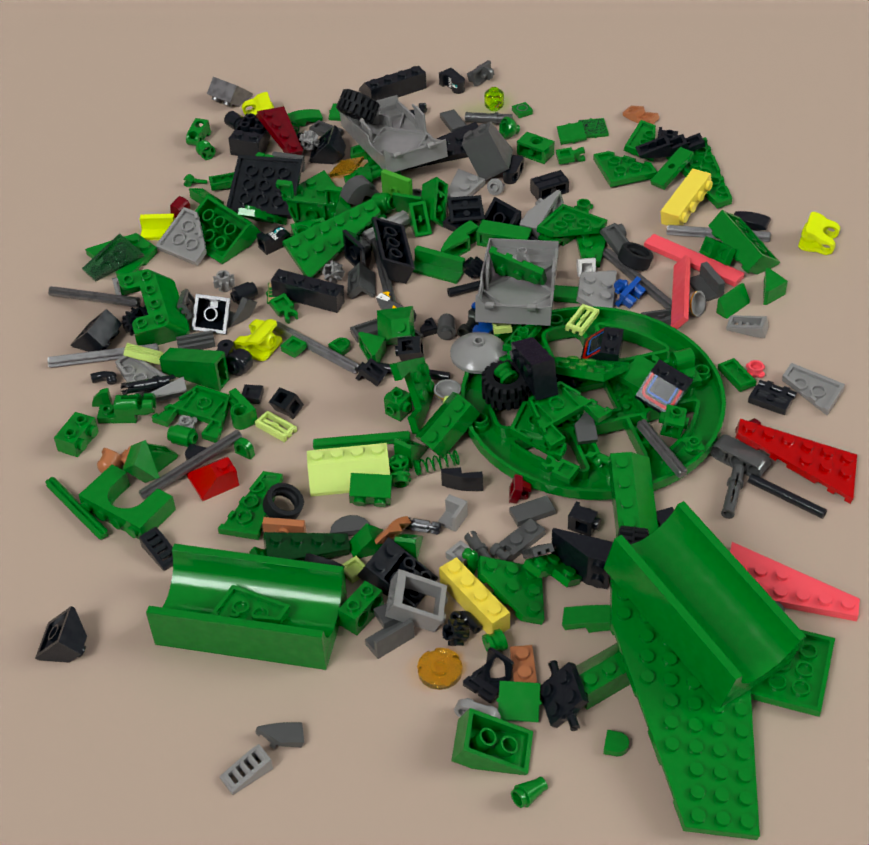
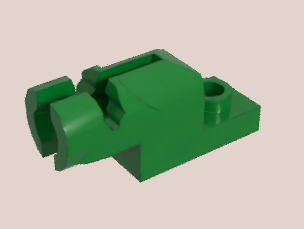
(127, 408)

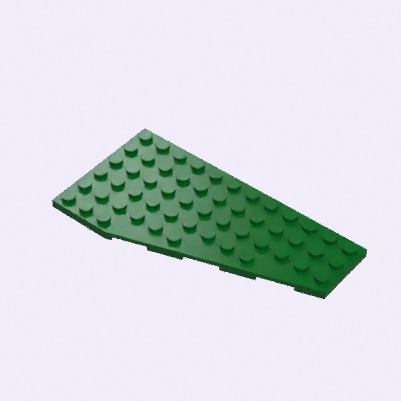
(699, 745)

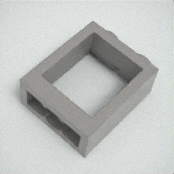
(402, 612)

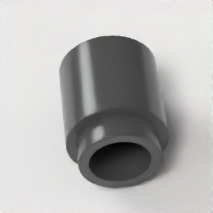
(446, 327)

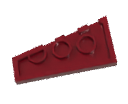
(280, 128)

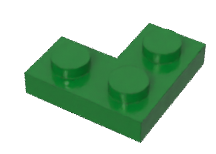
(552, 566)

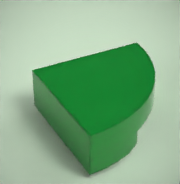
(102, 398)

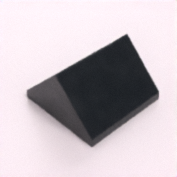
(502, 212)

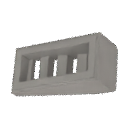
(754, 325)
(172, 390)
(258, 770)

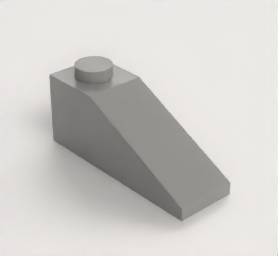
(541, 212)

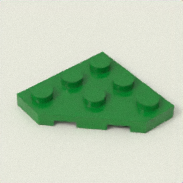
(622, 169)
(570, 222)
(514, 587)

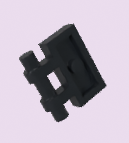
(772, 397)

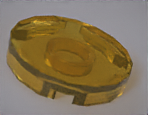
(440, 668)

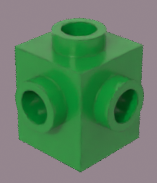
(398, 404)
(674, 417)

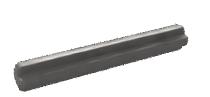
(661, 448)

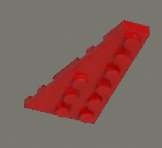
(805, 457)

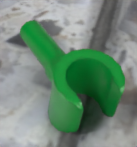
(190, 179)

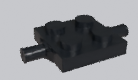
(563, 695)

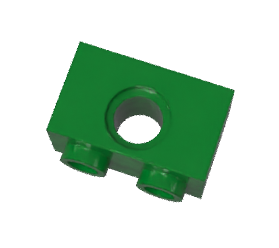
(535, 147)

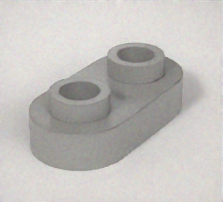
(464, 704)

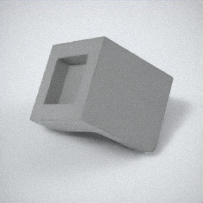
(455, 513)

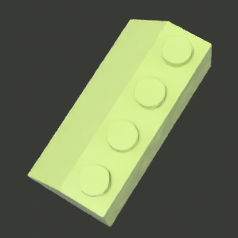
(332, 468)

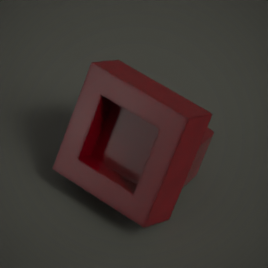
(518, 489)

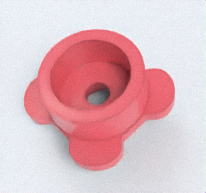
(755, 368)

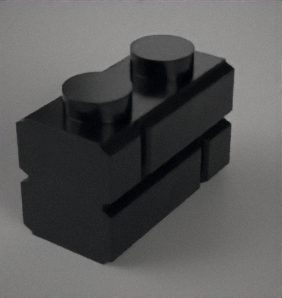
(549, 183)

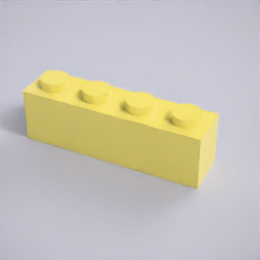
(686, 198)
(474, 596)

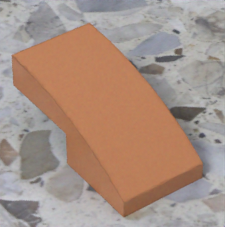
(638, 113)
(393, 529)

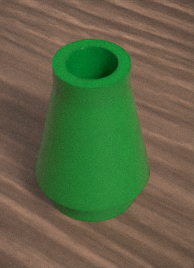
(527, 792)

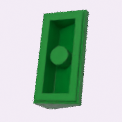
(199, 194)
(733, 301)

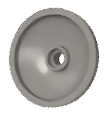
(476, 351)

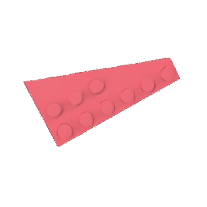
(796, 589)

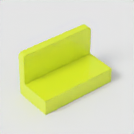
(155, 225)

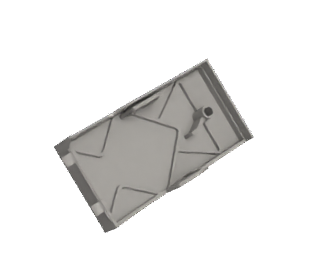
(396, 136)
(513, 300)

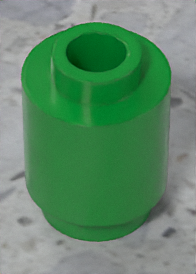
(182, 435)

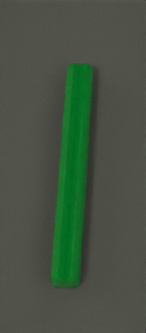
(357, 440)
(76, 508)

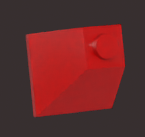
(214, 478)

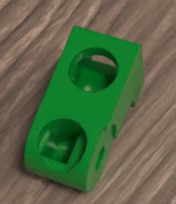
(197, 133)

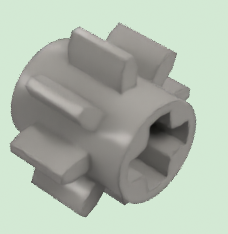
(309, 140)
(333, 272)
(224, 281)

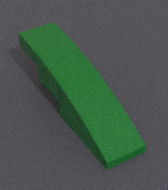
(592, 617)

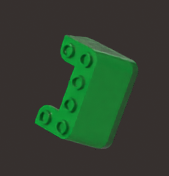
(161, 299)

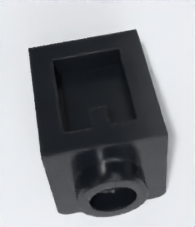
(372, 372)

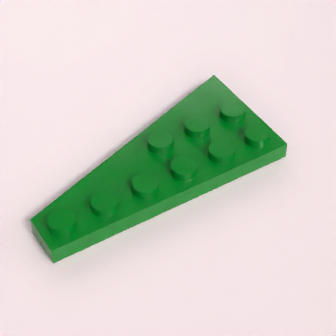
(705, 161)
(324, 241)
(585, 368)

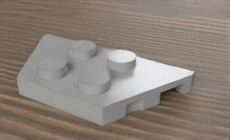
(597, 288)

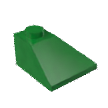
(395, 323)

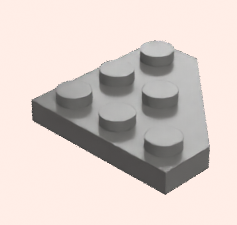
(184, 238)

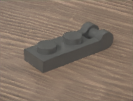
(518, 540)

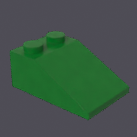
(491, 744)

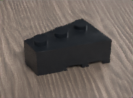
(535, 367)

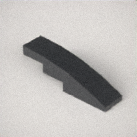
(667, 147)

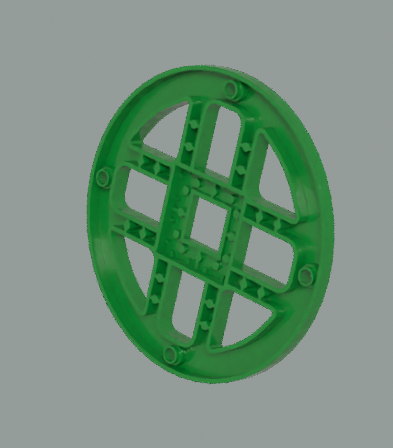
(593, 482)

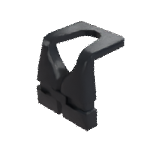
(482, 683)

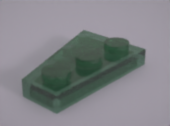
(112, 258)

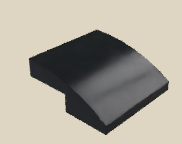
(465, 209)

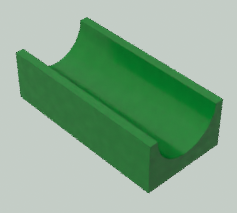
(204, 577)
(705, 605)

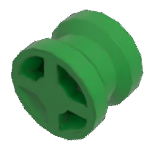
(205, 150)
(505, 373)
(399, 463)
(496, 640)

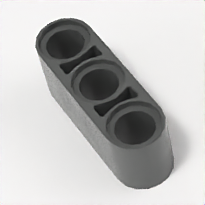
(732, 452)

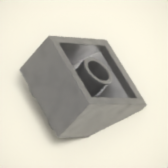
(228, 92)

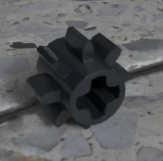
(473, 267)
(455, 632)

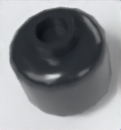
(239, 361)

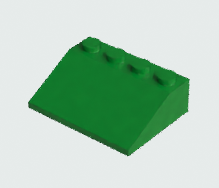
(224, 230)

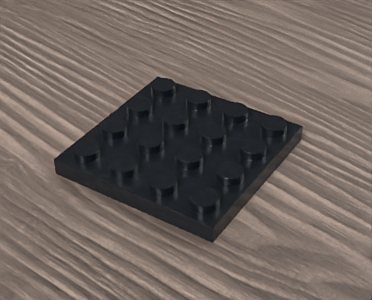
(256, 183)

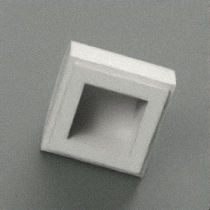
(585, 265)

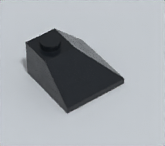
(330, 148)
(356, 249)
(211, 313)
(63, 638)

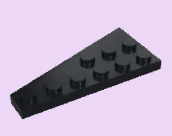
(454, 145)

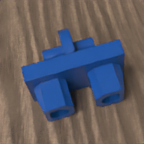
(625, 290)

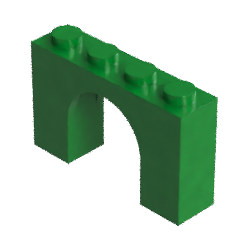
(107, 487)

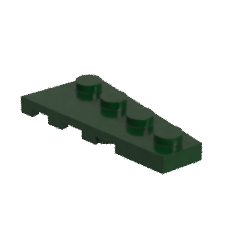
(297, 545)

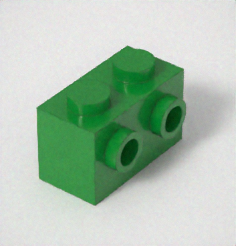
(76, 434)
(370, 489)

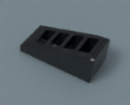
(151, 539)

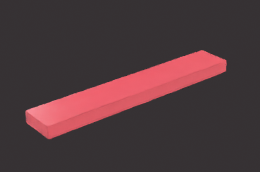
(677, 252)
(680, 292)

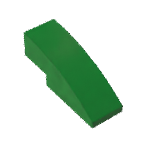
(461, 239)

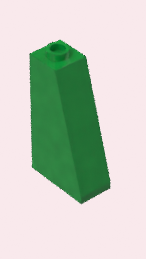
(196, 366)

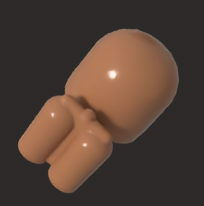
(111, 457)

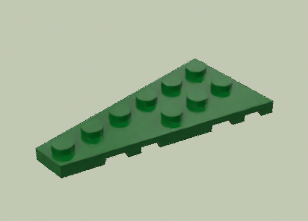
(315, 188)

